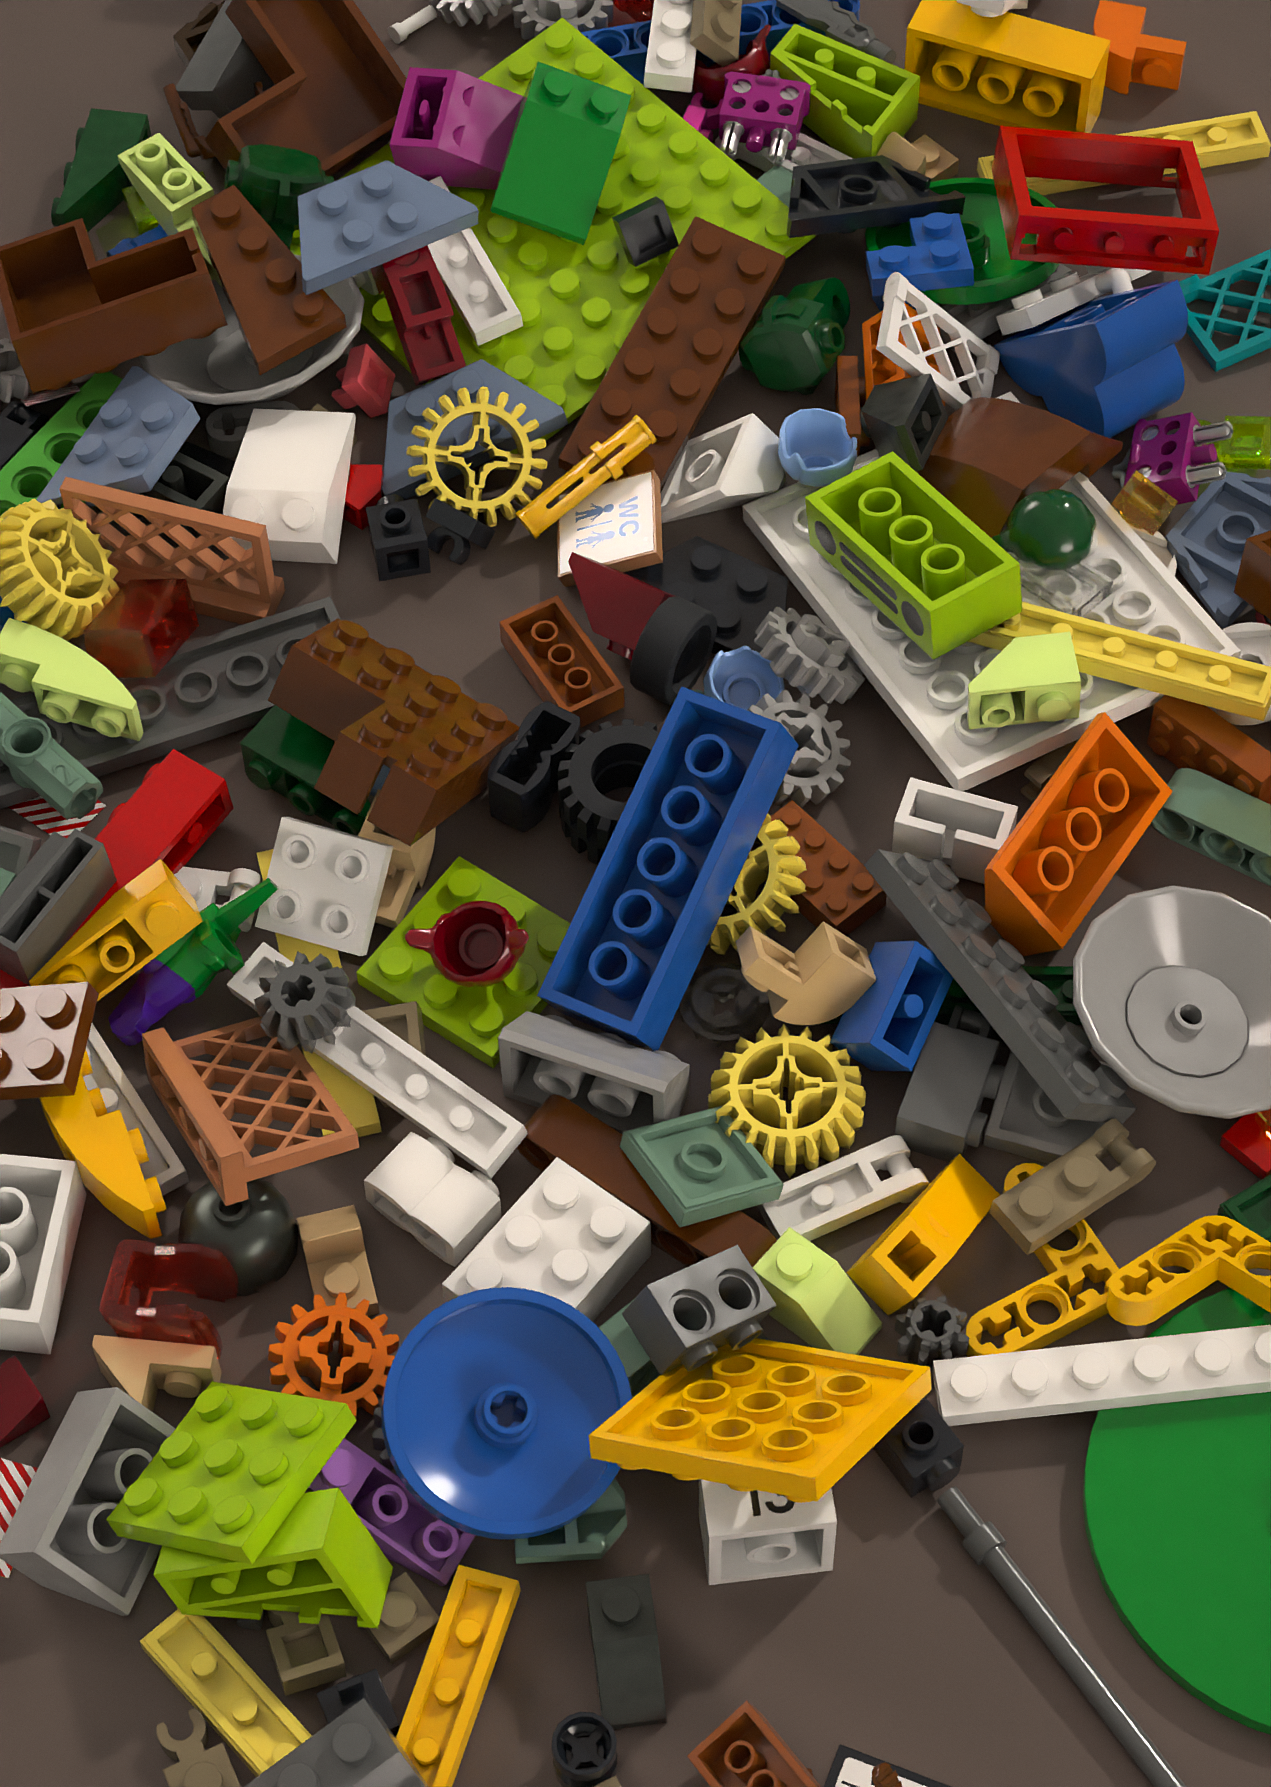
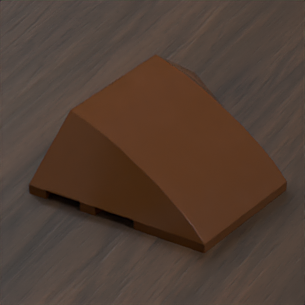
(1006, 450)

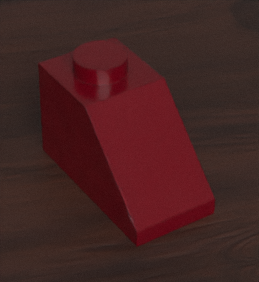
(615, 602)

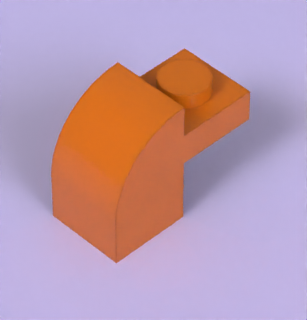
(1133, 54)

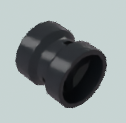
(584, 1740)

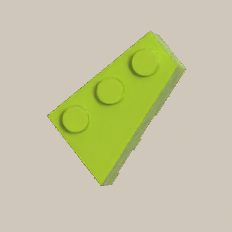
(852, 94)
(312, 1566)

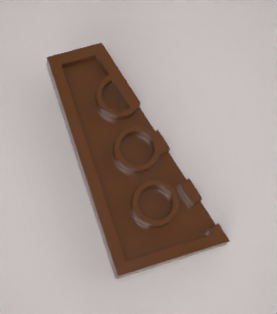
(263, 281)

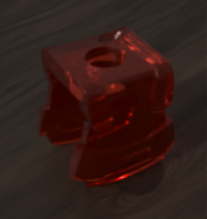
(186, 1268)

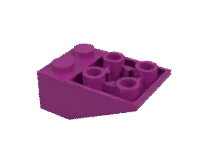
(453, 128)

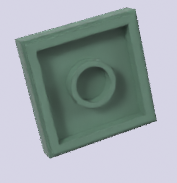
(699, 1168)

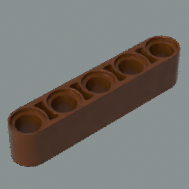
(594, 1151)

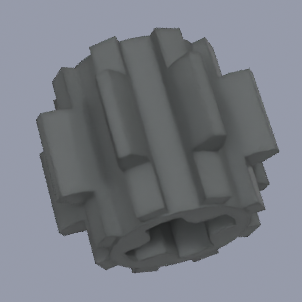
(931, 1331)

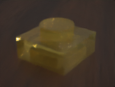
(1143, 503)

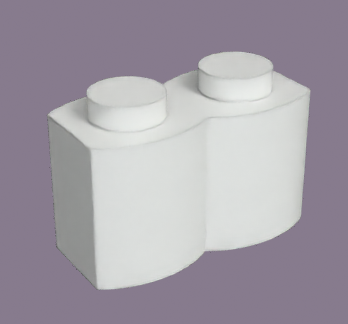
(433, 1197)

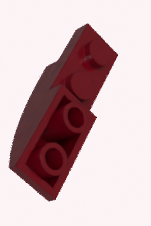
(420, 314)

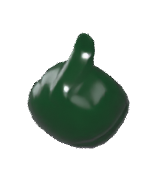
(1049, 530)

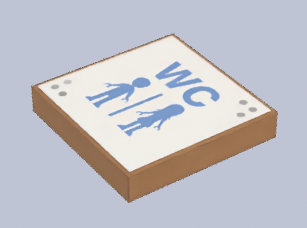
(614, 526)

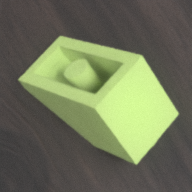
(816, 1296)

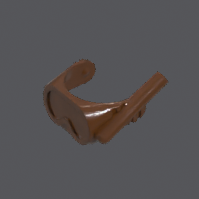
(192, 141)

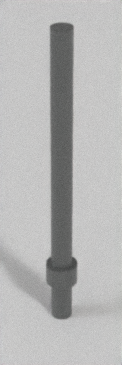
(987, 1547)

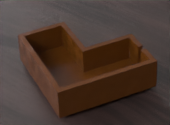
(331, 80)
(92, 314)
(391, 715)

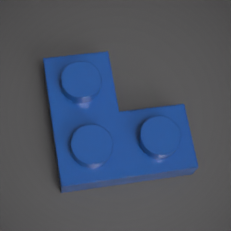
(934, 261)

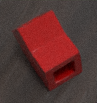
(362, 491)

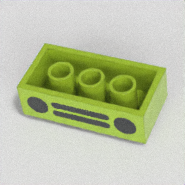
(914, 555)

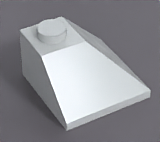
(723, 470)

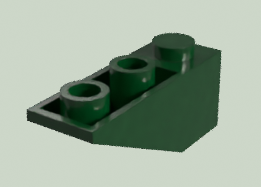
(95, 176)
(289, 758)

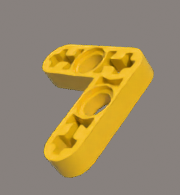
(1211, 1251)
(1065, 1271)

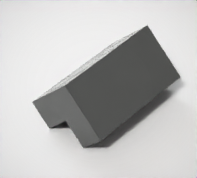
(222, 70)
(51, 901)

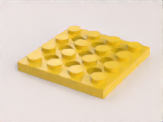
(763, 1418)

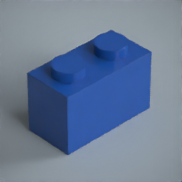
(898, 1010)

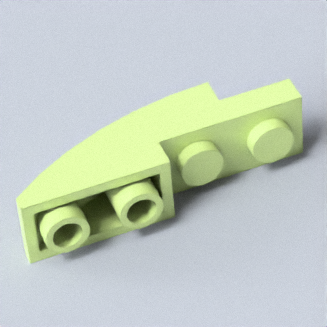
(167, 187)
(66, 681)

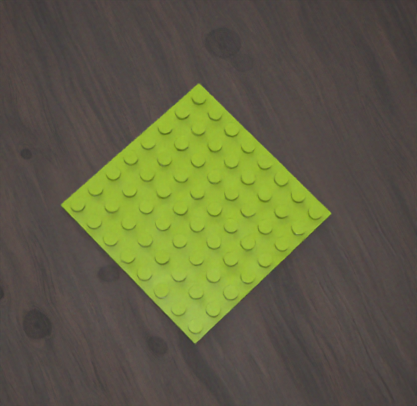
(587, 297)

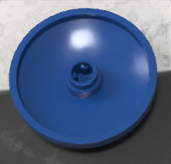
(498, 1411)

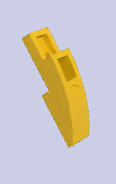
(106, 1154)

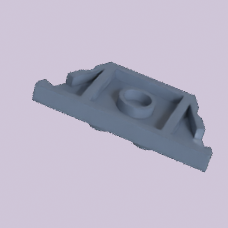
(373, 221)
(407, 412)
(128, 438)
(1213, 536)

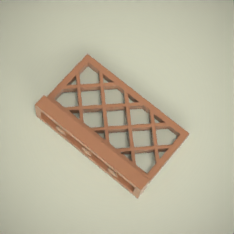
(229, 590)
(205, 1114)

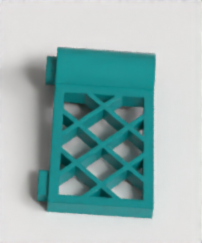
(1216, 289)

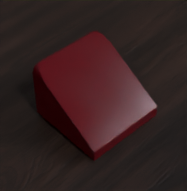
(20, 1402)

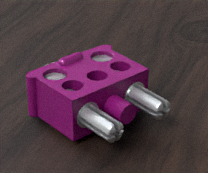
(762, 113)
(1173, 454)

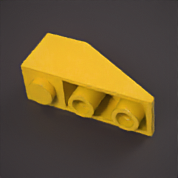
(125, 933)
(924, 1236)

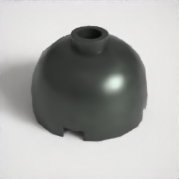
(253, 1234)

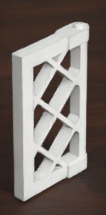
(913, 358)

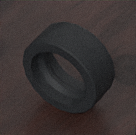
(673, 649)

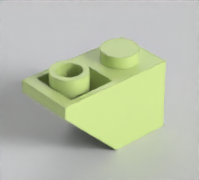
(1027, 683)

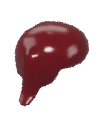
(712, 79)
(473, 943)

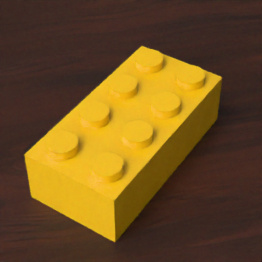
(1006, 68)

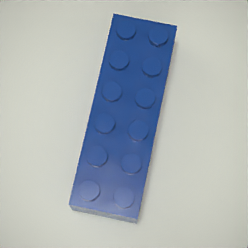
(669, 868)

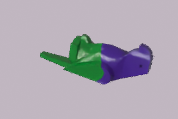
(187, 965)

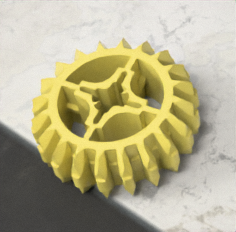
(481, 413)
(53, 569)
(770, 862)
(817, 1084)

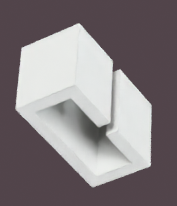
(952, 827)

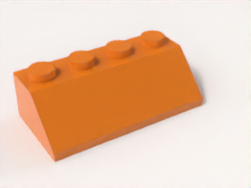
(1072, 840)

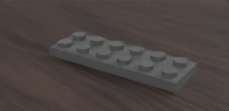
(998, 985)

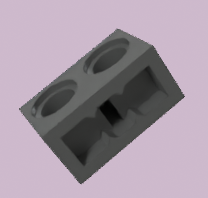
(699, 1311)

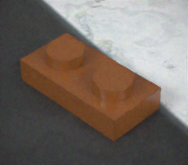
(849, 397)

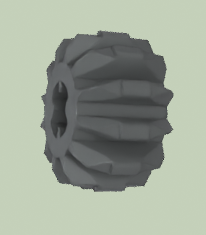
(304, 1002)

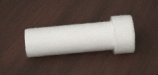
(399, 31)

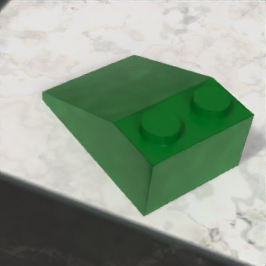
(560, 153)

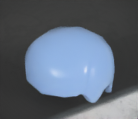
(816, 447)
(741, 678)

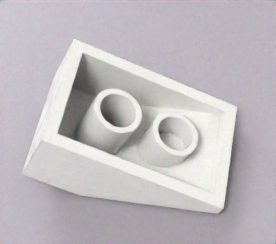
(293, 481)

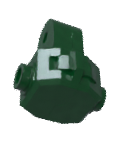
(272, 182)
(798, 336)

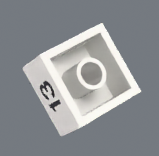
(763, 1534)

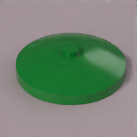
(994, 272)

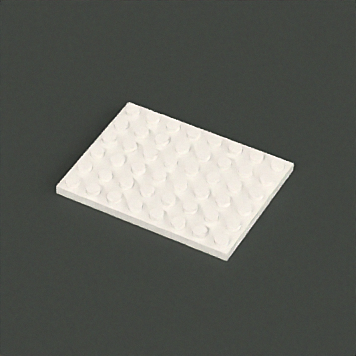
(932, 693)

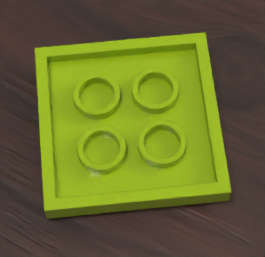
(463, 1014)
(231, 1471)

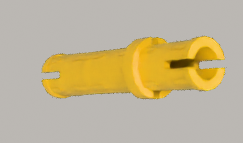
(633, 436)

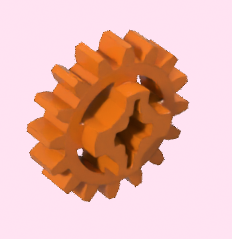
(311, 1354)

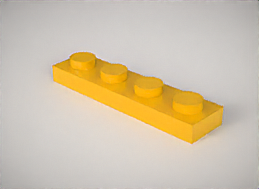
(456, 1673)

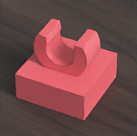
(365, 382)

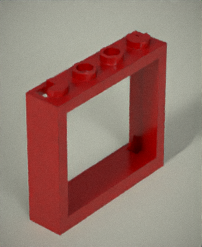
(1101, 236)

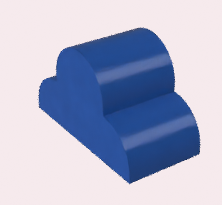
(1105, 358)

